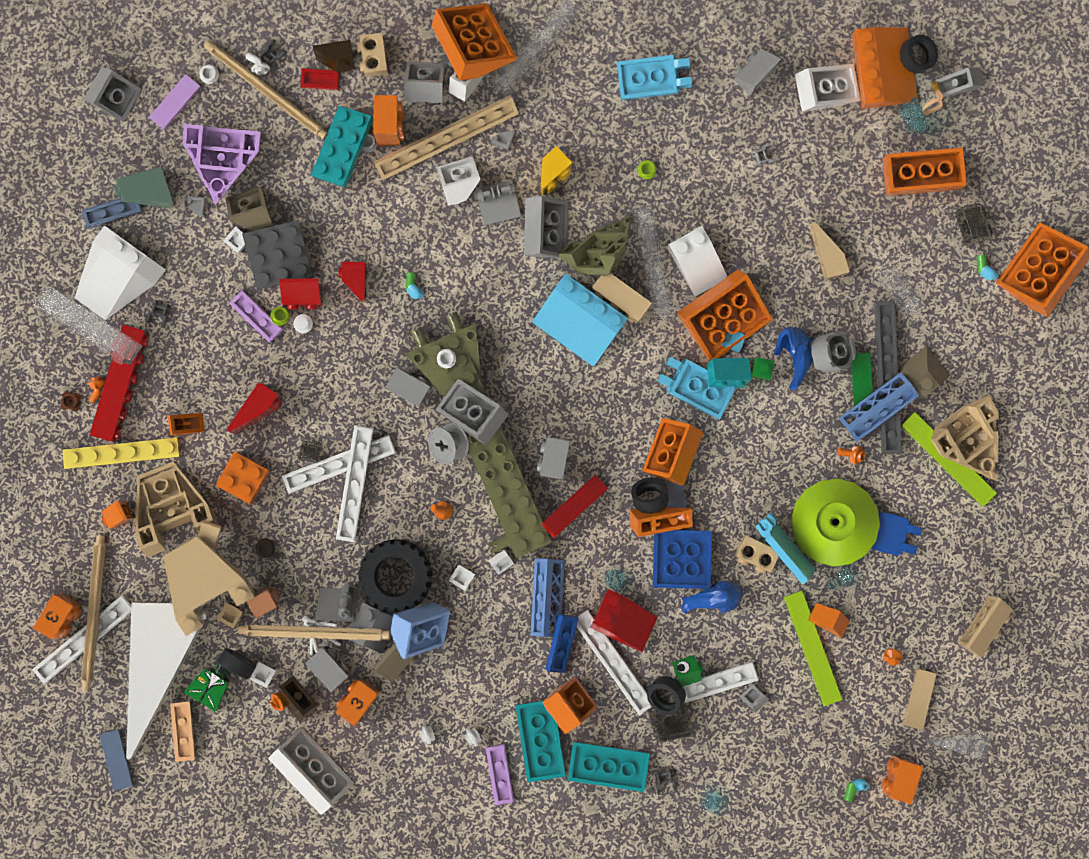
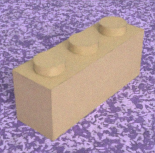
(621, 297)

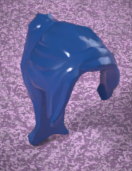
(799, 346)
(723, 596)

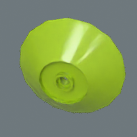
(831, 543)

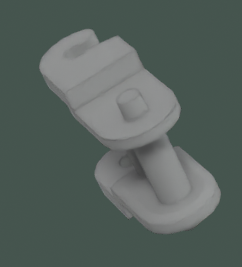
(756, 152)

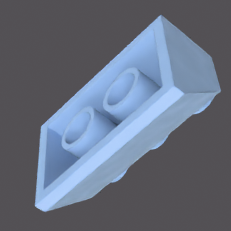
(420, 629)

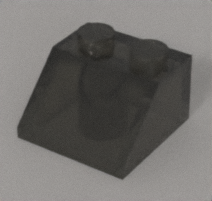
(973, 224)

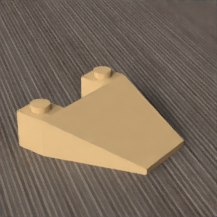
(164, 504)
(197, 576)

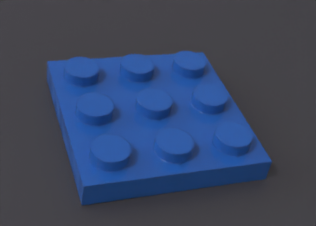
(682, 559)

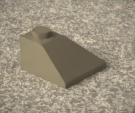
(249, 209)
(924, 372)

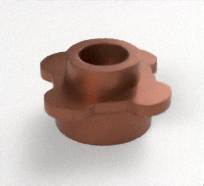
(66, 397)

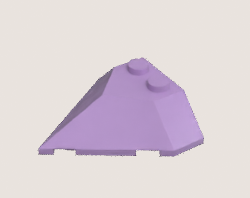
(220, 154)

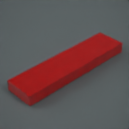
(574, 506)

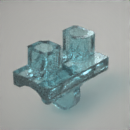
(913, 116)

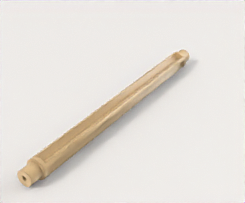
(265, 89)
(93, 613)
(314, 632)

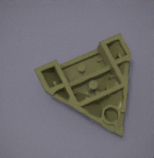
(600, 250)

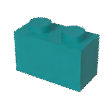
(729, 372)

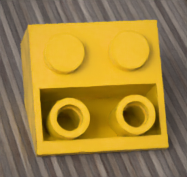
(554, 168)

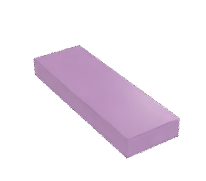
(174, 102)
(255, 316)
(499, 774)

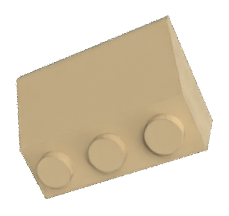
(986, 626)

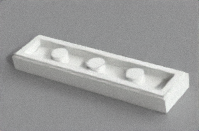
(721, 681)

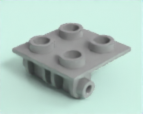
(498, 202)
(337, 603)

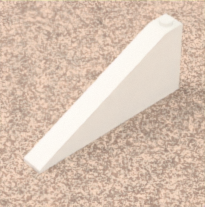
(155, 659)

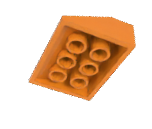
(472, 40)
(879, 67)
(1044, 269)
(725, 306)

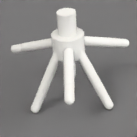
(315, 623)

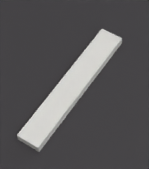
(334, 466)
(354, 483)
(75, 645)
(614, 664)

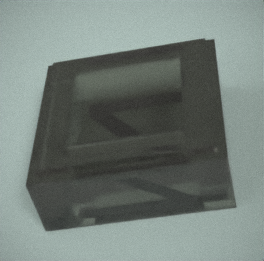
(309, 451)

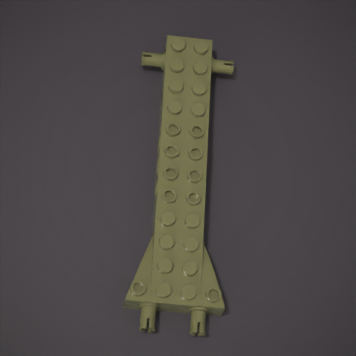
(495, 460)

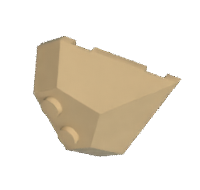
(970, 437)

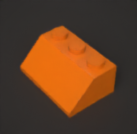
(673, 451)

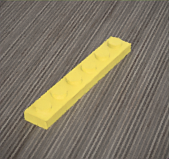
(121, 453)

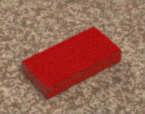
(319, 79)

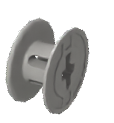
(448, 443)

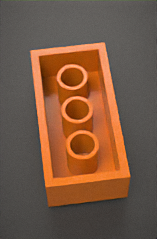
(924, 171)

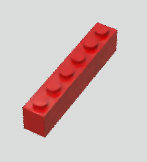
(117, 391)

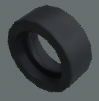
(930, 49)
(652, 505)
(236, 663)
(671, 685)

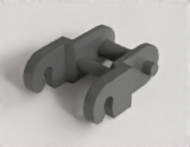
(270, 62)
(155, 305)
(664, 781)

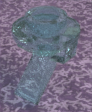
(844, 576)

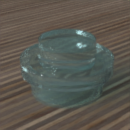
(614, 579)

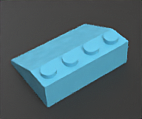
(579, 320)

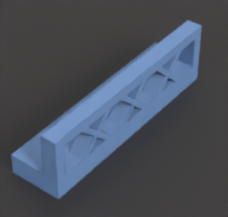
(881, 409)
(544, 597)

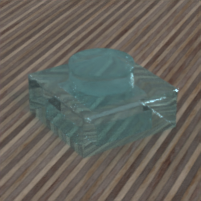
(711, 802)

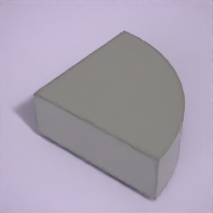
(503, 139)
(197, 204)

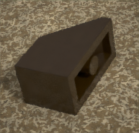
(336, 55)
(297, 699)

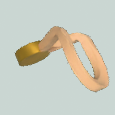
(939, 95)

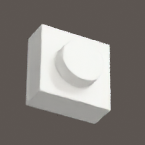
(235, 240)
(501, 562)
(461, 577)
(262, 674)

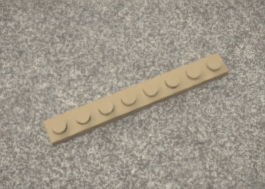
(446, 137)

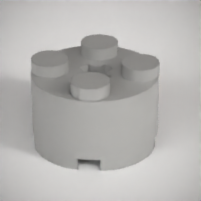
(833, 352)

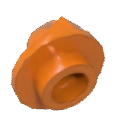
(97, 384)
(856, 455)
(442, 510)
(893, 657)
(277, 702)

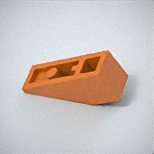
(662, 521)

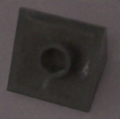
(671, 726)

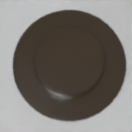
(265, 547)

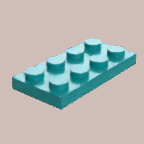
(342, 146)
(539, 742)
(608, 766)

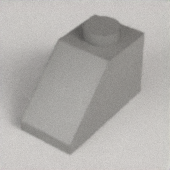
(961, 82)

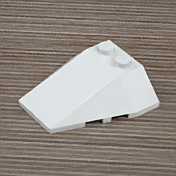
(115, 274)

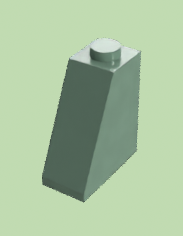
(145, 189)

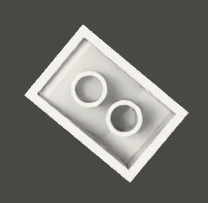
(827, 87)
(697, 261)

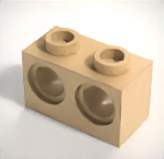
(377, 54)
(758, 550)

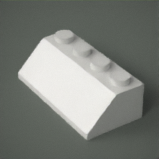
(311, 770)

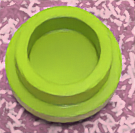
(647, 169)
(279, 316)

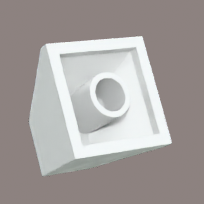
(458, 179)

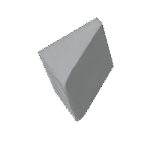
(754, 698)

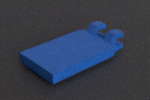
(893, 534)

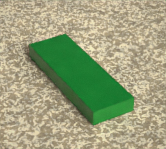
(861, 378)

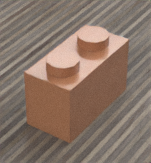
(264, 601)

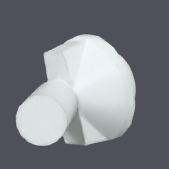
(259, 68)

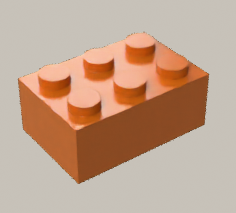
(388, 120)

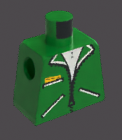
(209, 687)

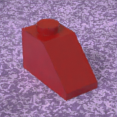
(354, 277)

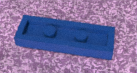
(561, 643)

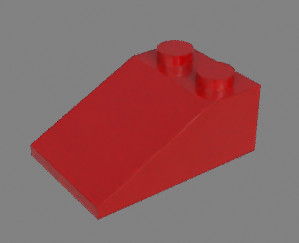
(257, 406)
(623, 621)

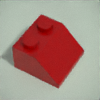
(301, 293)

